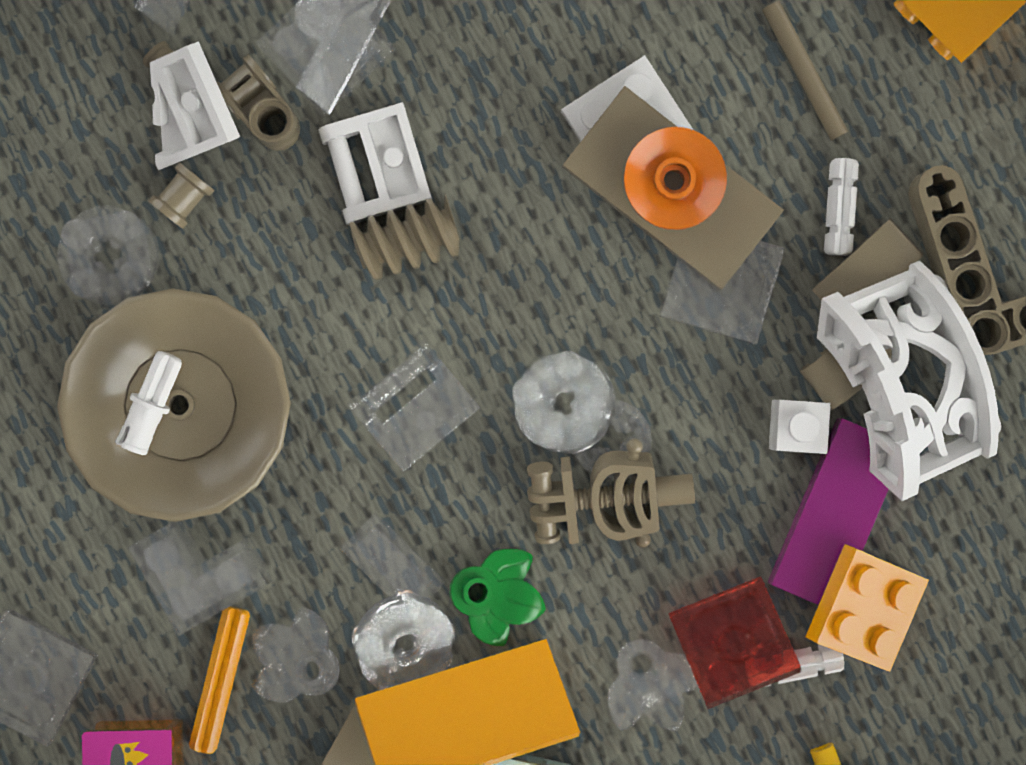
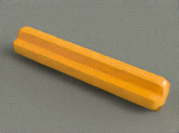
(219, 680)

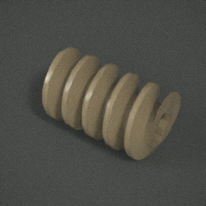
(406, 238)

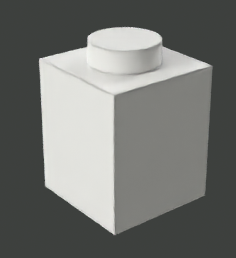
(799, 426)

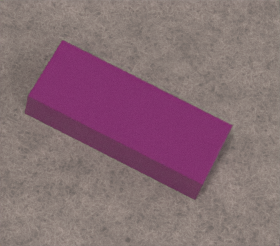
(833, 512)

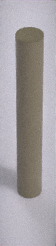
(805, 70)

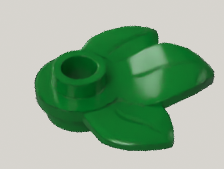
(504, 597)

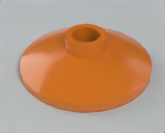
(680, 152)

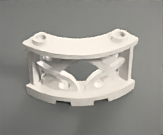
(967, 396)

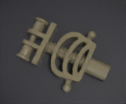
(559, 500)

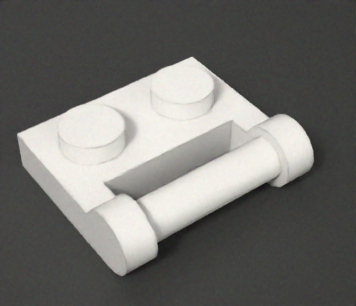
(391, 160)

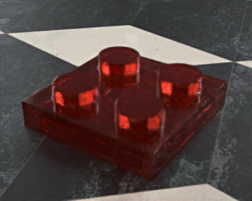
(734, 642)

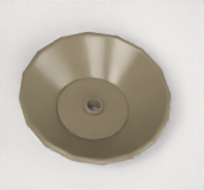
(195, 458)

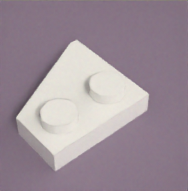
(188, 106)

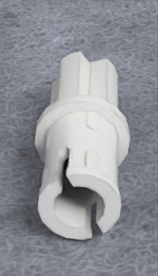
(149, 404)

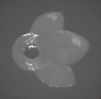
(288, 652)
(653, 692)

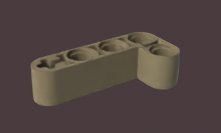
(969, 258)

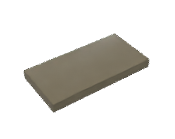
(710, 248)

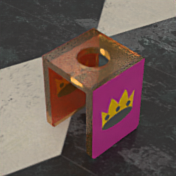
(134, 743)

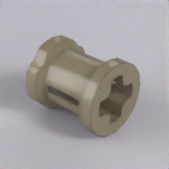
(181, 195)

